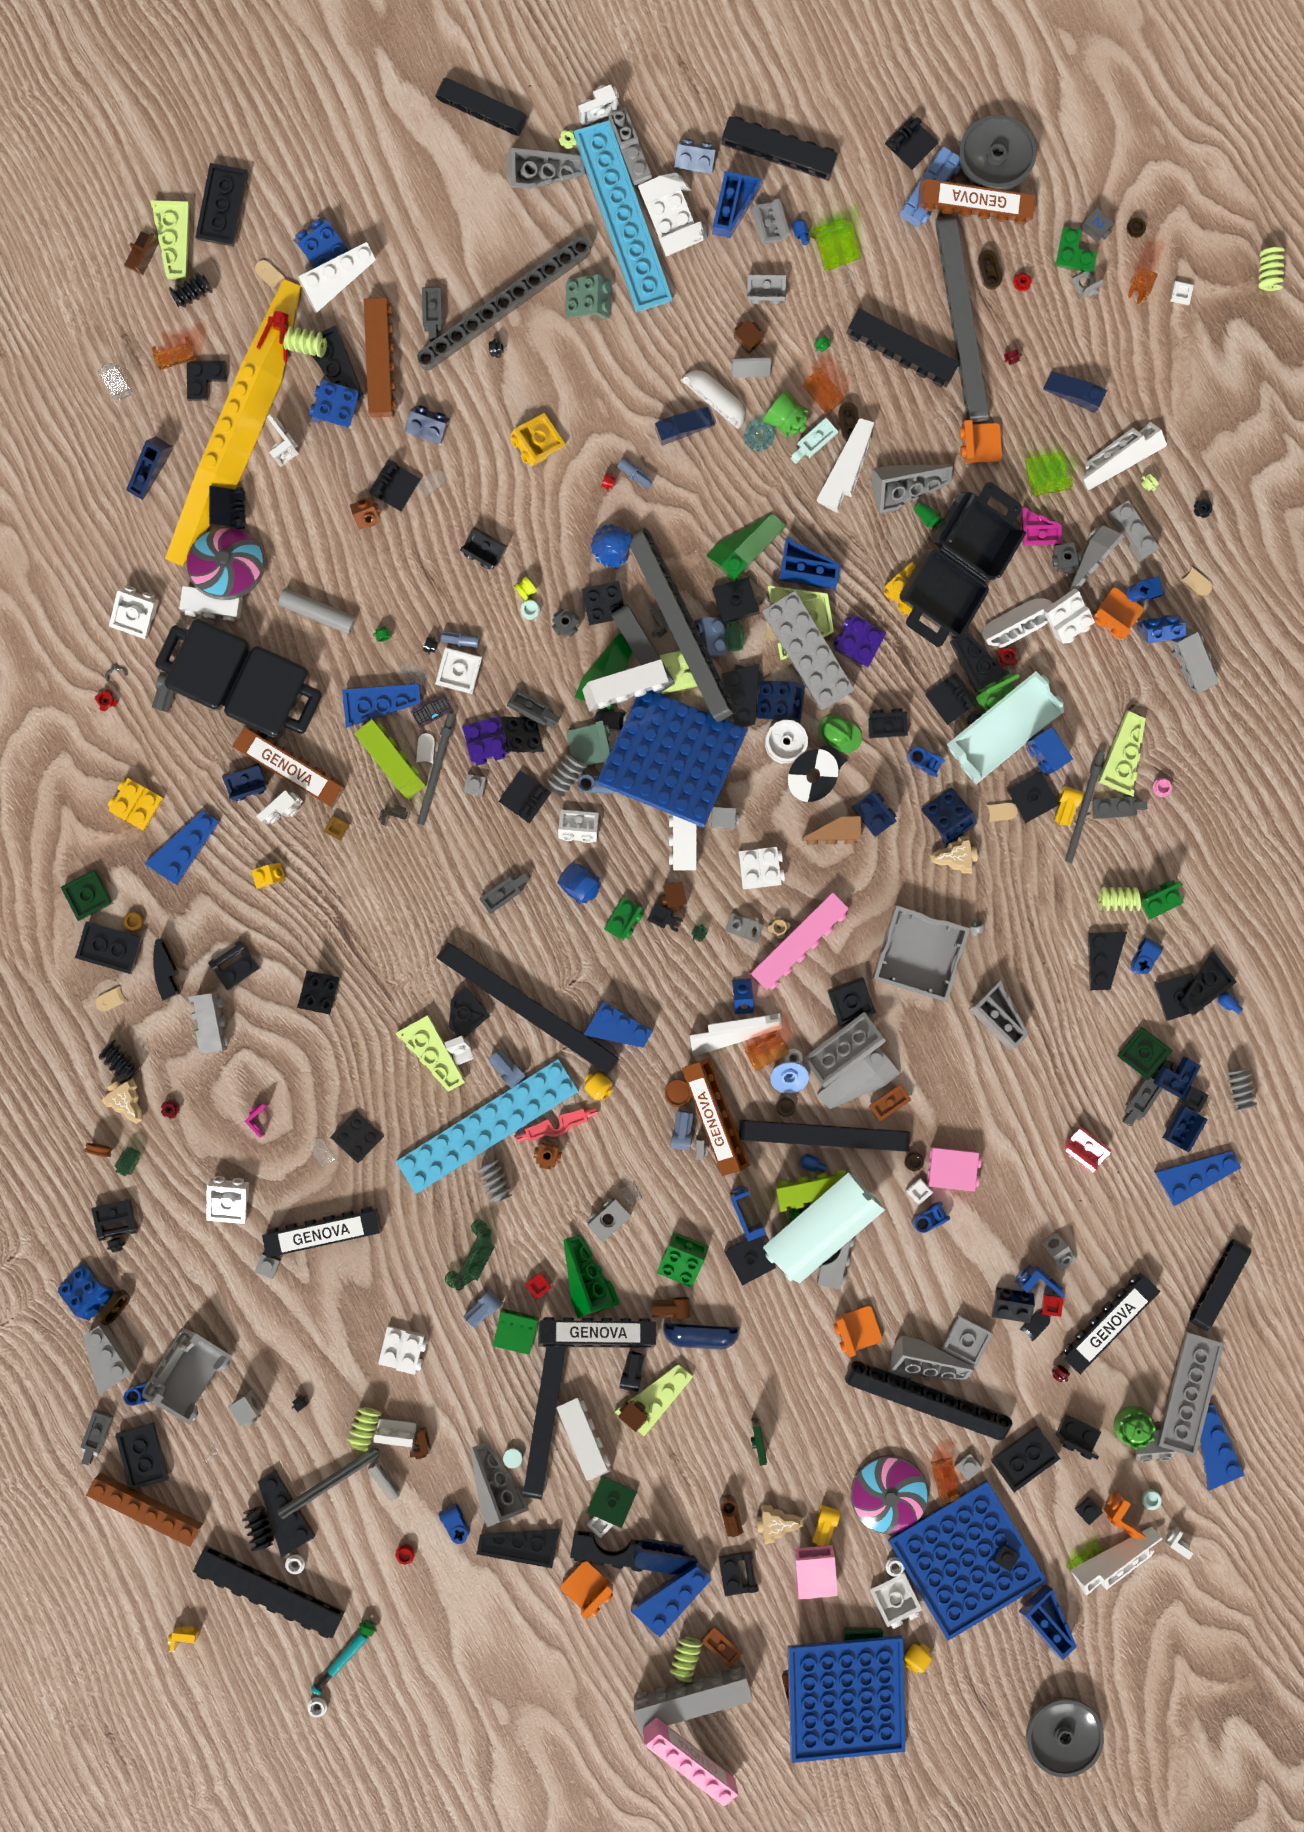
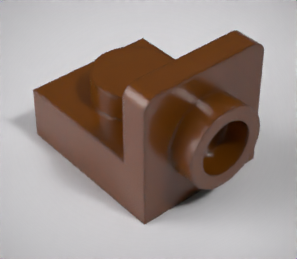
(422, 1441)

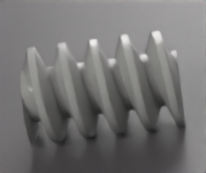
(566, 775)
(1241, 1089)
(493, 1181)

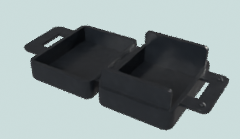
(973, 548)
(253, 685)

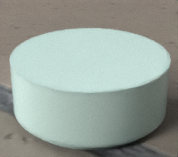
(530, 609)
(512, 1457)
(1151, 1499)

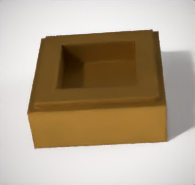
(336, 827)

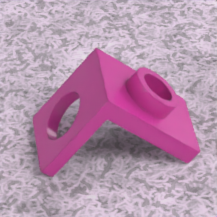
(253, 1114)

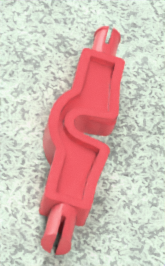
(546, 1128)

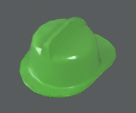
(840, 733)

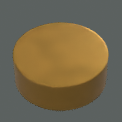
(133, 921)

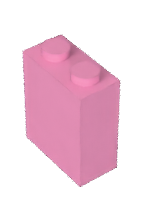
(953, 1169)
(815, 1572)

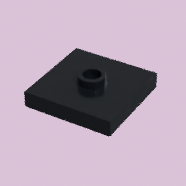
(735, 600)
(1033, 797)
(1170, 995)
(850, 1001)
(749, 1260)

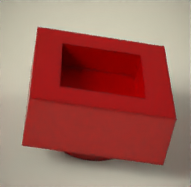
(538, 1285)
(1052, 1305)

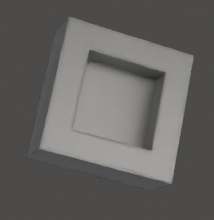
(474, 785)
(701, 1149)
(267, 1266)
(968, 1466)

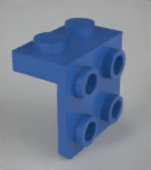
(320, 242)
(334, 404)
(1030, 1276)
(84, 1292)

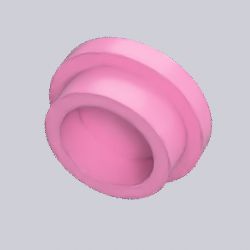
(1162, 787)

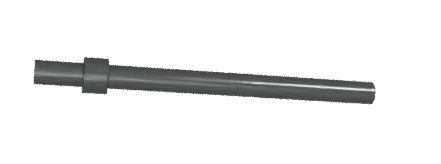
(446, 732)
(1095, 771)

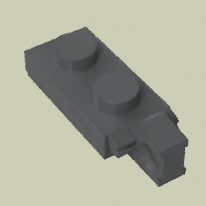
(432, 311)
(533, 709)
(1116, 807)
(504, 892)
(1141, 1101)
(95, 1435)

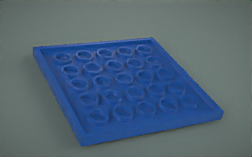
(672, 757)
(953, 1563)
(846, 1698)

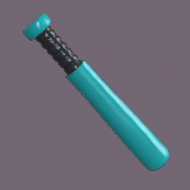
(353, 1647)

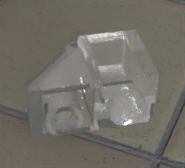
(115, 381)

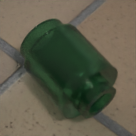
(735, 636)
(127, 1161)

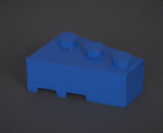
(734, 200)
(807, 567)
(617, 1027)
(1047, 1620)

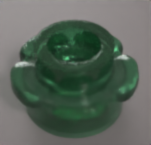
(699, 932)

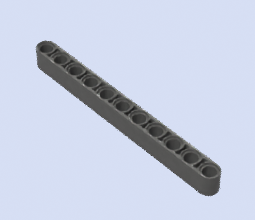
(506, 295)
(962, 319)
(681, 625)

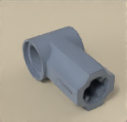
(595, 788)
(509, 1071)
(681, 1135)
(486, 1305)

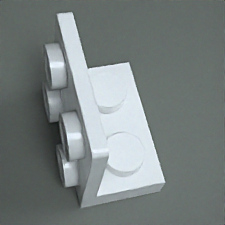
(282, 451)

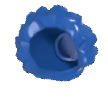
(611, 545)

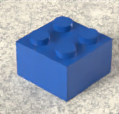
(1049, 751)

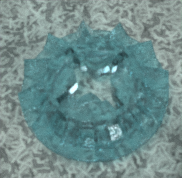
(767, 434)

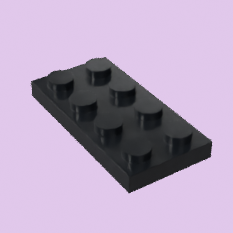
(222, 204)

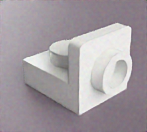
(460, 1049)
(1177, 1544)

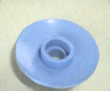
(789, 1077)

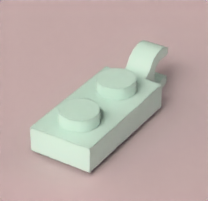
(815, 440)

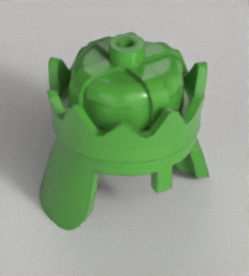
(787, 415)
(1134, 1427)

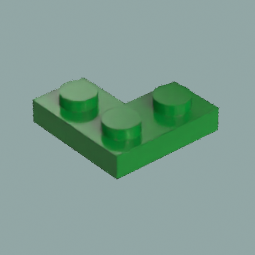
(1070, 256)

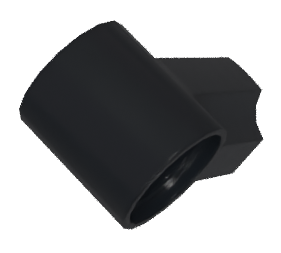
(632, 1375)

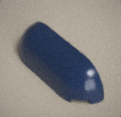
(700, 1336)
(662, 1557)

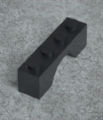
(586, 1548)

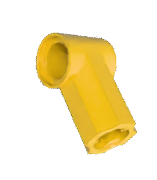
(1069, 801)
(827, 1520)

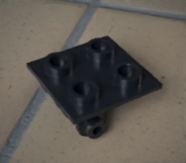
(911, 142)
(394, 485)
(227, 507)
(602, 602)
(951, 698)
(521, 735)
(525, 796)
(318, 992)
(356, 1137)

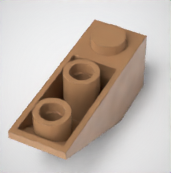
(842, 829)

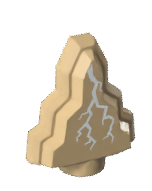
(957, 855)
(124, 1099)
(776, 1523)

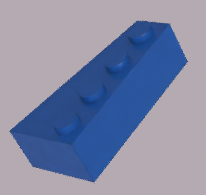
(668, 1601)

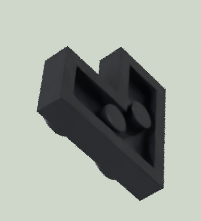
(199, 374)

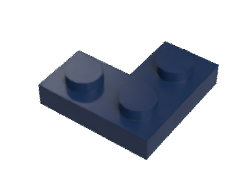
(1180, 1081)

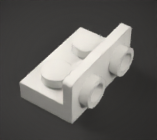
(578, 826)
(395, 1432)

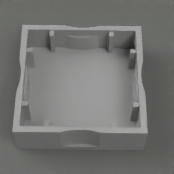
(920, 953)

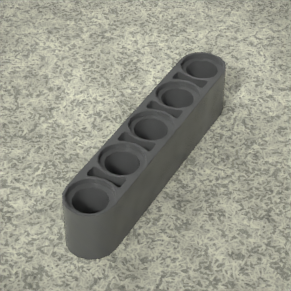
(638, 639)

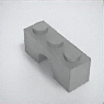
(1140, 539)

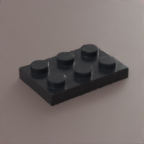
(108, 947)
(142, 1456)
(1025, 1459)

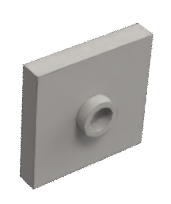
(967, 1340)

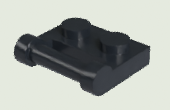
(238, 970)
(114, 1213)
(731, 1573)

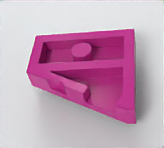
(1040, 530)

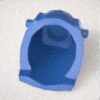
(579, 883)

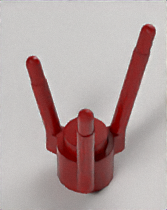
(279, 323)

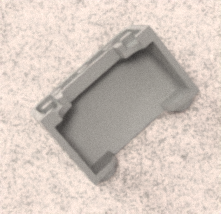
(185, 1374)

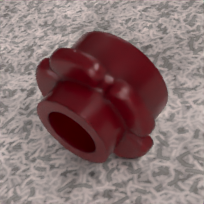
(1012, 357)
(165, 1109)
(1060, 1373)

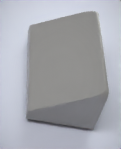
(751, 367)
(384, 1481)

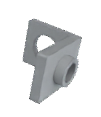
(1090, 291)
(742, 927)
(1061, 1254)

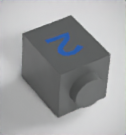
(1097, 225)

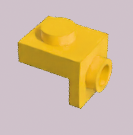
(268, 875)
(184, 1634)

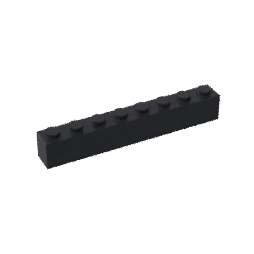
(268, 1591)

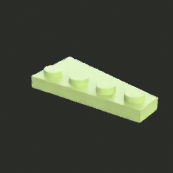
(173, 235)
(1121, 763)
(430, 1048)
(661, 1394)

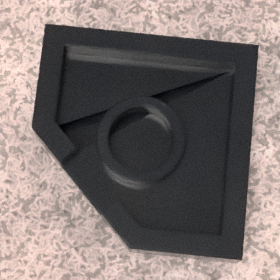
(466, 1013)

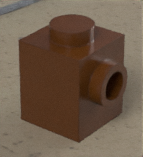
(748, 335)
(674, 896)
(634, 1414)

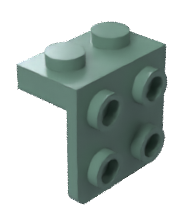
(588, 297)
(590, 743)

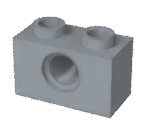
(724, 818)
(605, 1230)
(246, 1408)

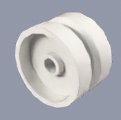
(786, 730)

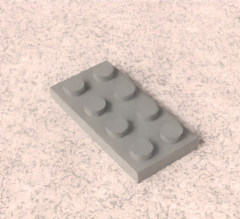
(844, 1049)

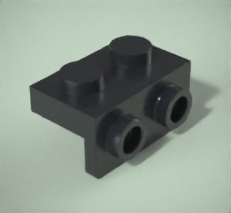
(483, 549)
(887, 724)
(1013, 1305)

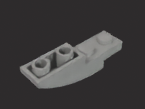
(629, 146)

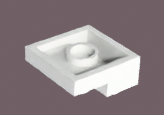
(603, 102)
(133, 612)
(1069, 617)
(284, 804)
(761, 868)
(227, 1200)
(402, 1350)
(896, 1601)

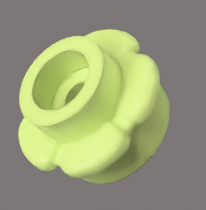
(568, 144)
(1149, 482)

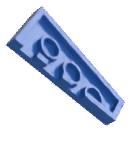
(373, 702)
(180, 852)
(1191, 1178)
(1218, 1454)

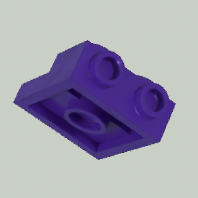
(859, 640)
(485, 740)

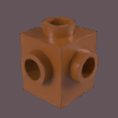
(365, 512)
(550, 1147)

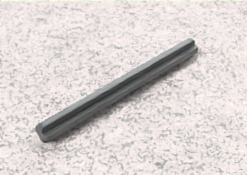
(328, 1483)

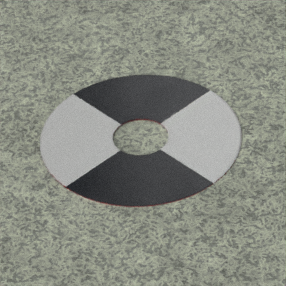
(797, 774)

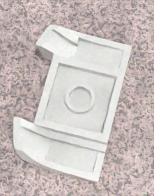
(671, 213)

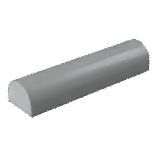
(317, 611)

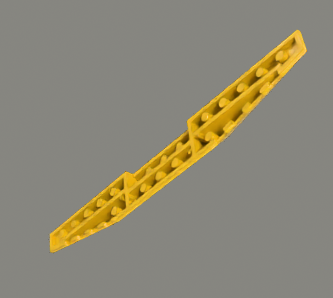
(237, 425)

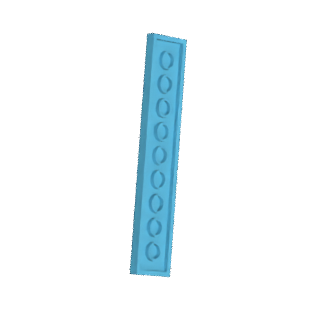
(622, 216)
(487, 1126)

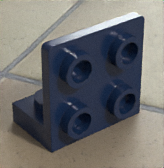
(780, 700)
(874, 813)
(949, 815)

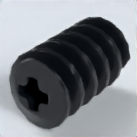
(190, 290)
(118, 1062)
(258, 1527)

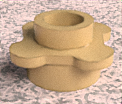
(778, 922)

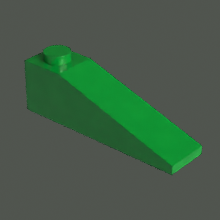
(742, 548)
(611, 661)
(587, 1285)

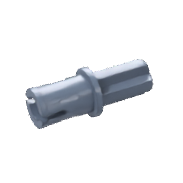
(635, 473)
(460, 639)

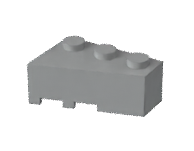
(999, 1016)
(209, 1022)

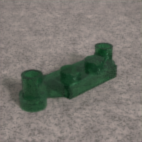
(476, 1258)

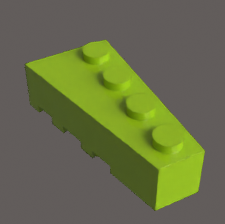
(390, 759)
(804, 1189)

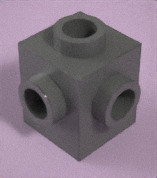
(1069, 552)
(568, 629)

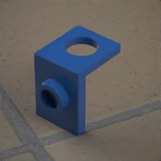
(743, 995)

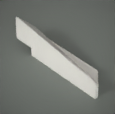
(1123, 453)
(847, 468)
(733, 1032)
(1115, 1562)

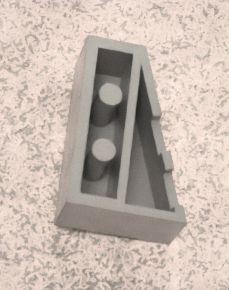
(1194, 661)
(106, 1358)

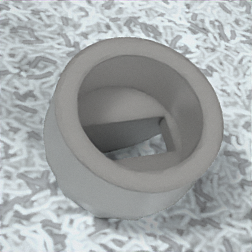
(976, 927)

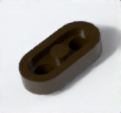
(989, 271)
(850, 422)
(113, 1307)

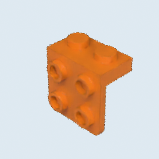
(980, 442)
(1117, 614)
(857, 1330)
(1116, 1508)
(587, 1589)

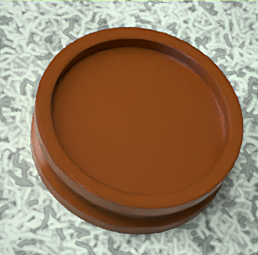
(677, 1093)
(98, 1149)

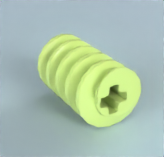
(1269, 269)
(305, 343)
(1119, 898)
(364, 1428)
(686, 1659)

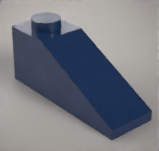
(1075, 391)
(683, 425)
(148, 466)

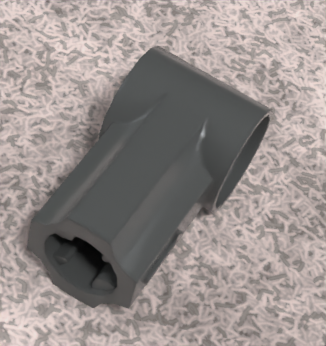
(163, 696)

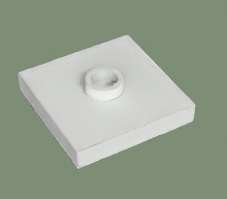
(458, 670)

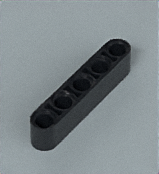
(481, 106)
(1220, 1284)

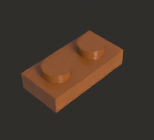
(889, 1102)
(721, 1646)

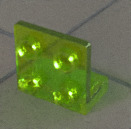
(836, 243)
(1047, 474)

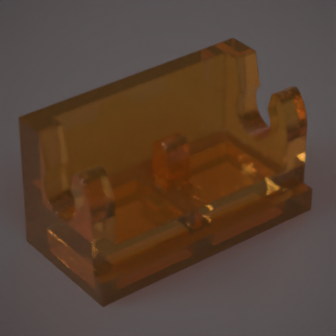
(1143, 283)
(174, 355)
(823, 391)
(766, 1050)
(945, 1480)

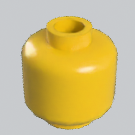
(598, 1086)
(918, 1658)

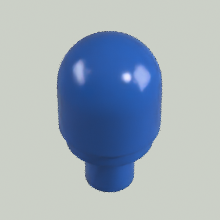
(801, 230)
(1229, 1002)
(812, 1163)

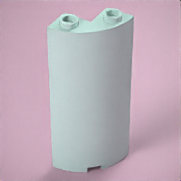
(1006, 727)
(823, 1228)

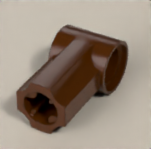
(676, 1308)
(731, 1516)

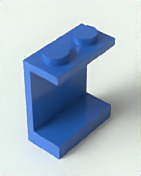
(754, 1231)

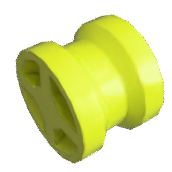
(525, 588)

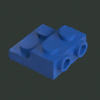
(1162, 629)

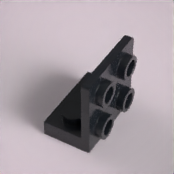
(1078, 1436)

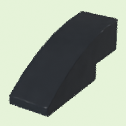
(164, 971)

